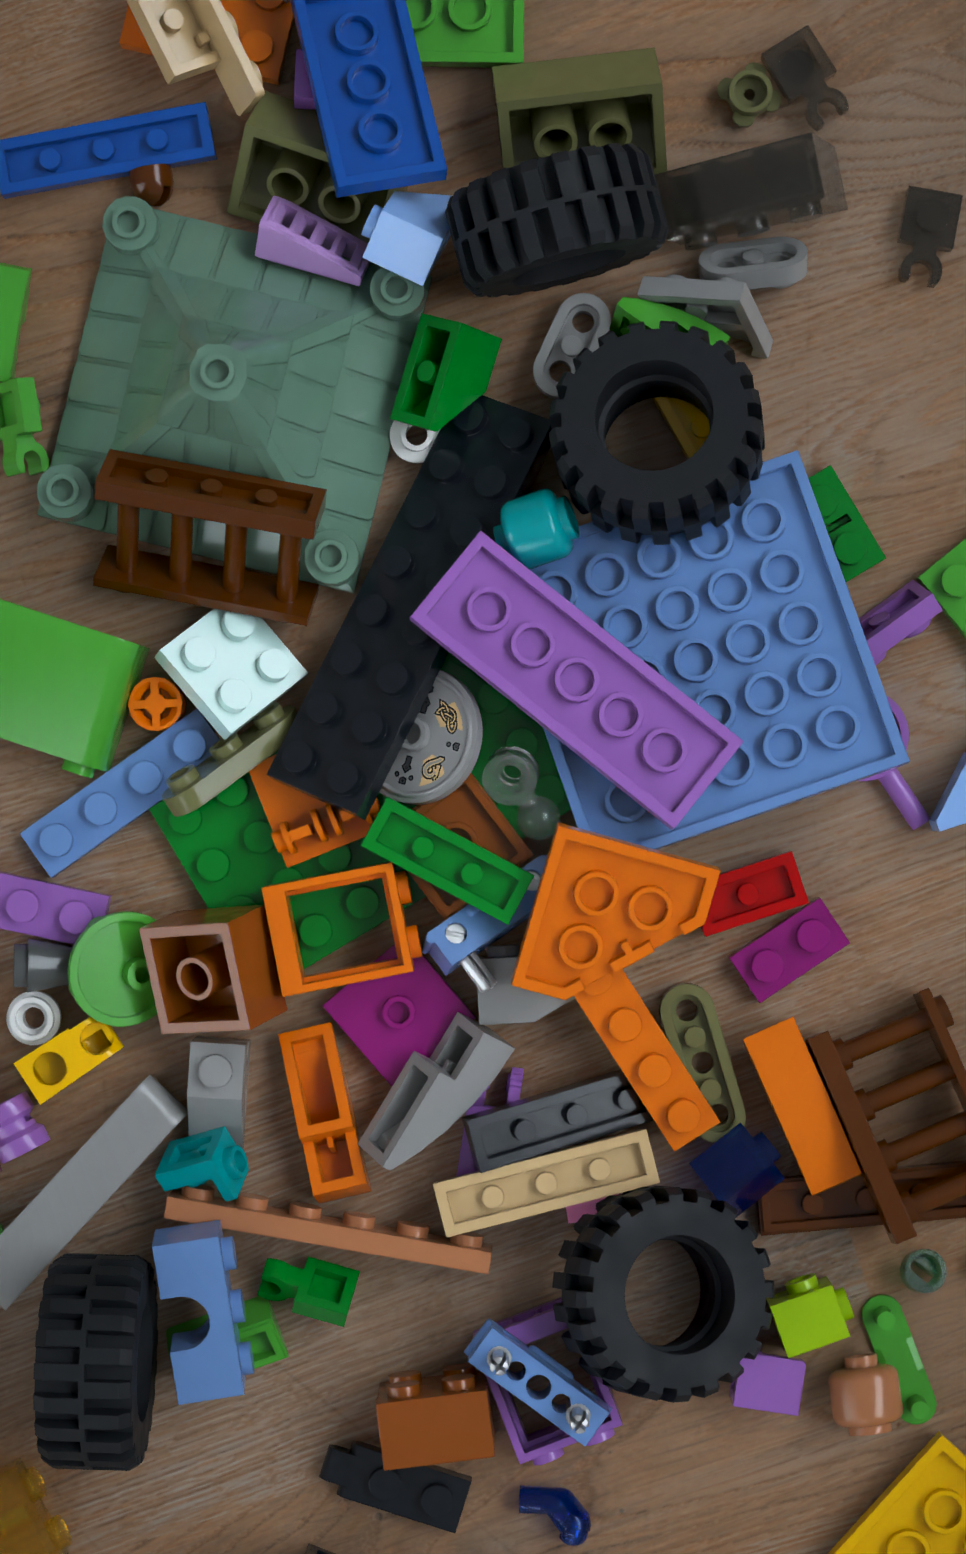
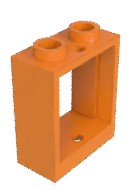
(285, 938)

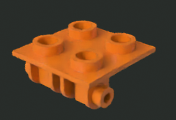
(302, 823)

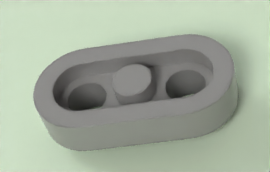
(758, 262)
(565, 342)

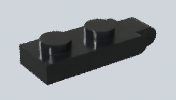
(417, 1493)

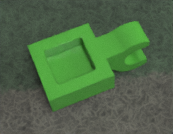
(17, 425)

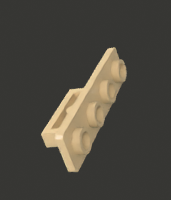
(197, 38)

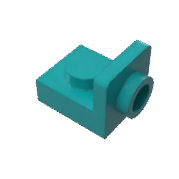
(201, 1158)

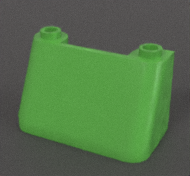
(65, 687)

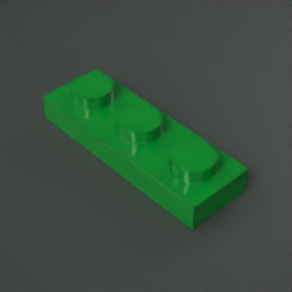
(447, 860)

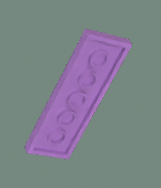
(576, 680)

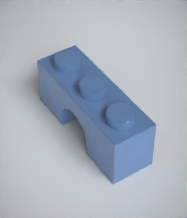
(196, 1265)

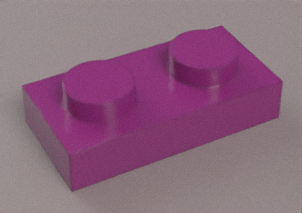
(789, 950)

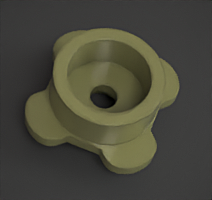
(752, 79)

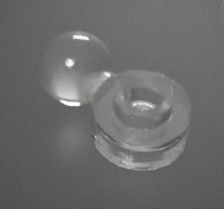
(536, 814)

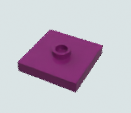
(397, 1014)

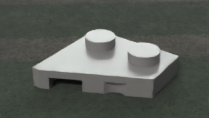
(719, 302)

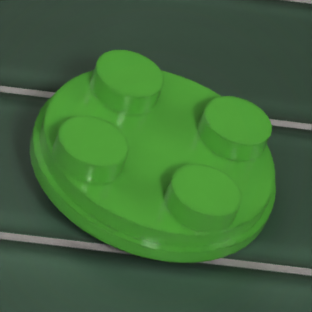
(111, 971)

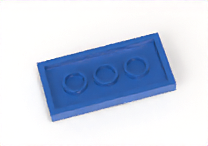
(369, 94)

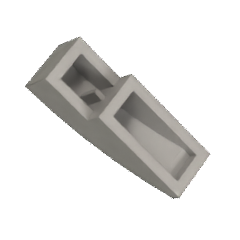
(435, 1091)

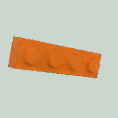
(647, 1059)

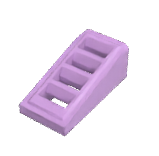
(309, 243)

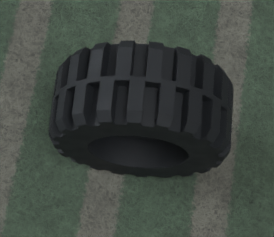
(556, 220)
(642, 368)
(728, 1308)
(96, 1362)

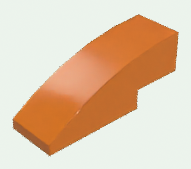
(802, 1106)
(324, 1113)

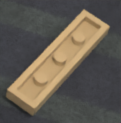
(546, 1182)

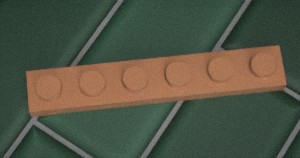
(353, 1232)

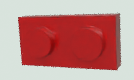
(755, 893)

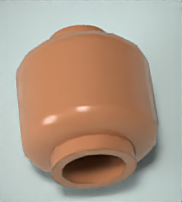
(865, 1395)

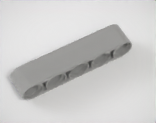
(85, 1185)

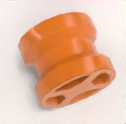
(147, 704)

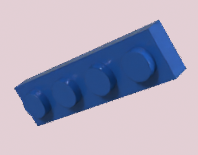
(105, 149)

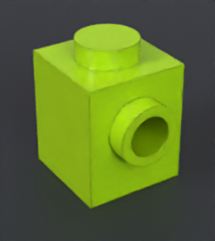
(810, 1314)

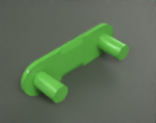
(895, 1346)

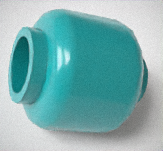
(537, 528)

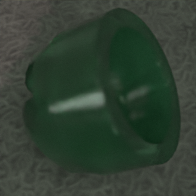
(930, 1263)

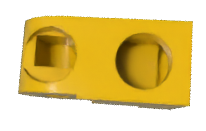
(67, 1057)

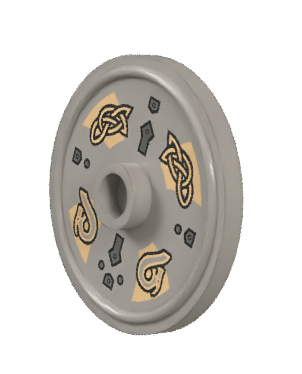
(439, 745)

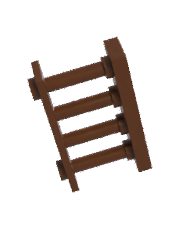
(215, 496)
(857, 1108)

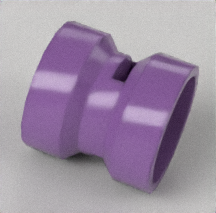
(17, 1129)

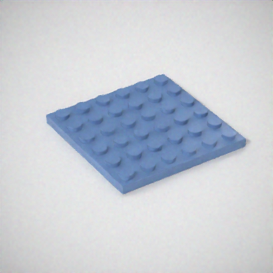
(752, 633)

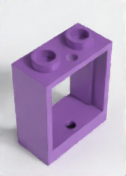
(548, 1442)

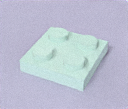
(230, 668)

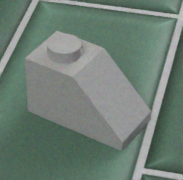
(218, 1085)

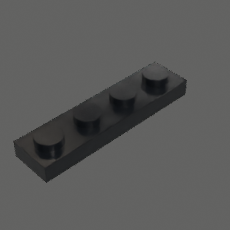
(553, 1120)

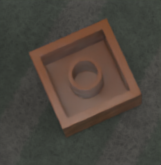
(213, 969)
(435, 1417)

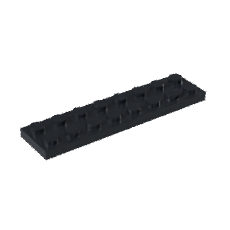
(381, 659)

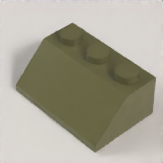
(580, 104)
(287, 158)

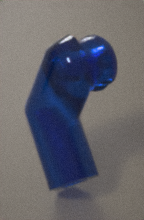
(562, 1509)

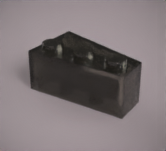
(751, 191)

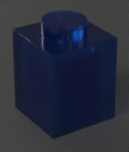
(739, 1168)

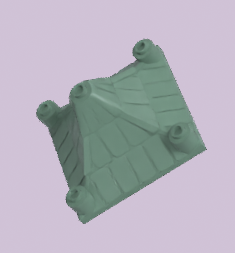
(235, 370)

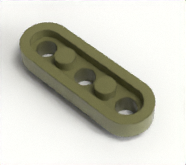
(228, 761)
(698, 1035)

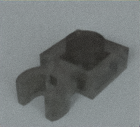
(802, 69)
(928, 225)

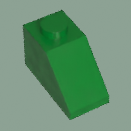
(443, 372)

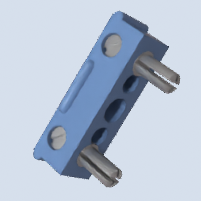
(472, 930)
(494, 1351)

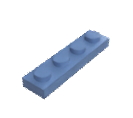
(118, 795)

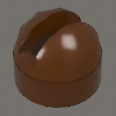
(152, 183)

